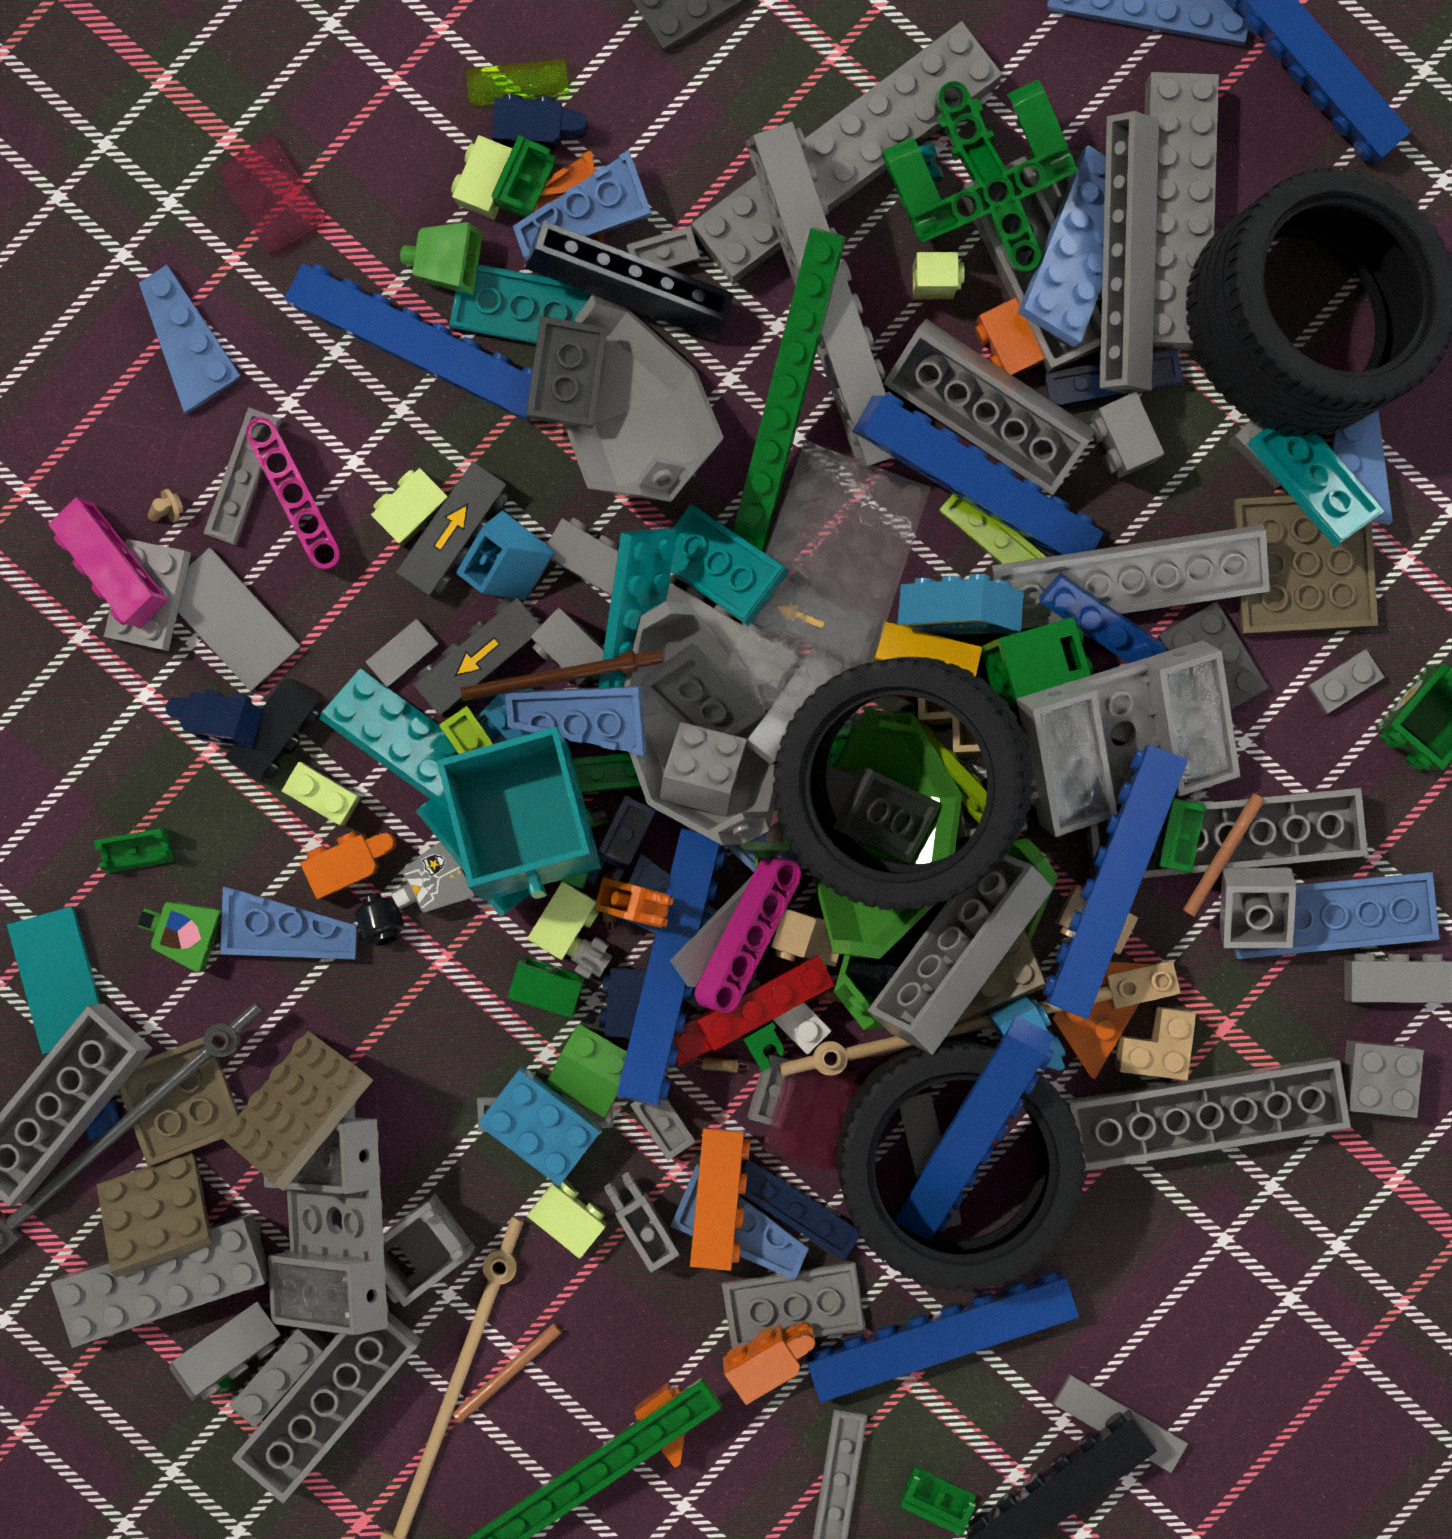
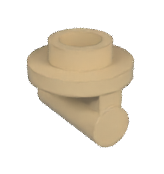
(168, 505)

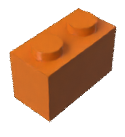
(1008, 338)

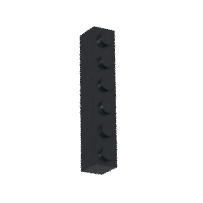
(629, 280)
(1068, 1482)

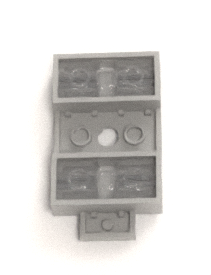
(1169, 699)
(331, 1274)

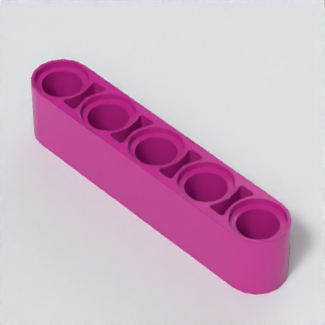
(286, 478)
(772, 885)

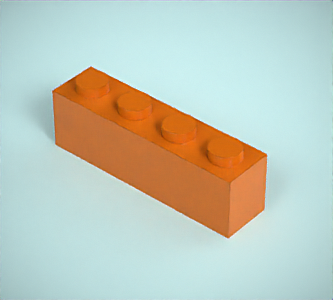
(718, 1198)

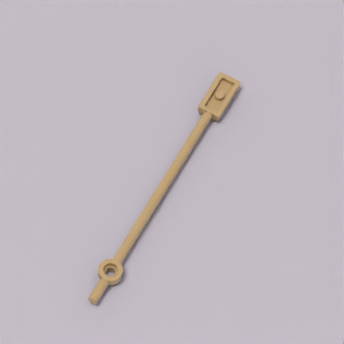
(1122, 988)
(495, 1279)

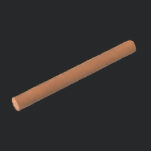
(1223, 854)
(507, 1373)

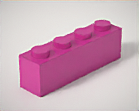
(107, 563)

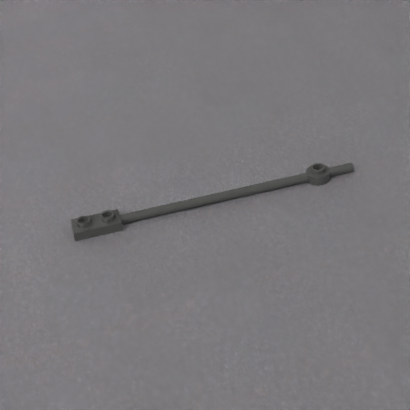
(230, 1031)

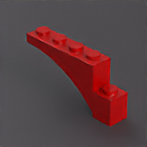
(755, 1008)

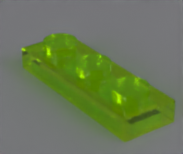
(522, 79)

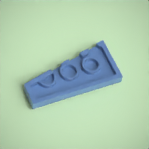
(594, 206)
(189, 347)

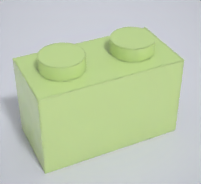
(480, 175)
(937, 275)
(409, 506)
(321, 793)
(563, 921)
(568, 1218)

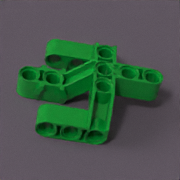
(1048, 160)

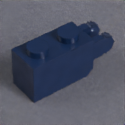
(536, 120)
(217, 717)
(624, 837)

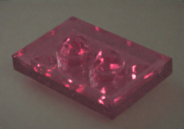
(270, 194)
(809, 1116)

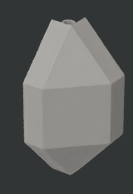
(649, 415)
(672, 629)

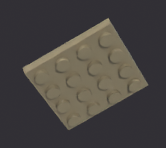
(1308, 577)
(296, 1109)

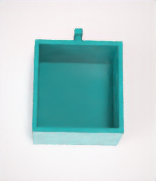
(518, 815)

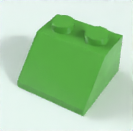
(589, 1070)

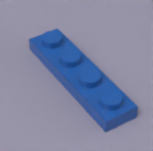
(1100, 620)

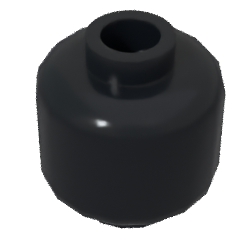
(379, 920)

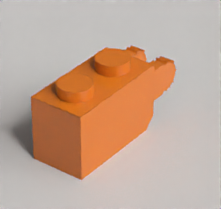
(346, 863)
(633, 903)
(767, 1360)

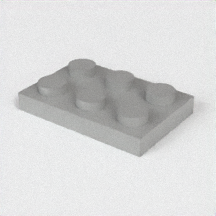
(168, 570)

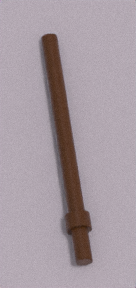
(626, 662)

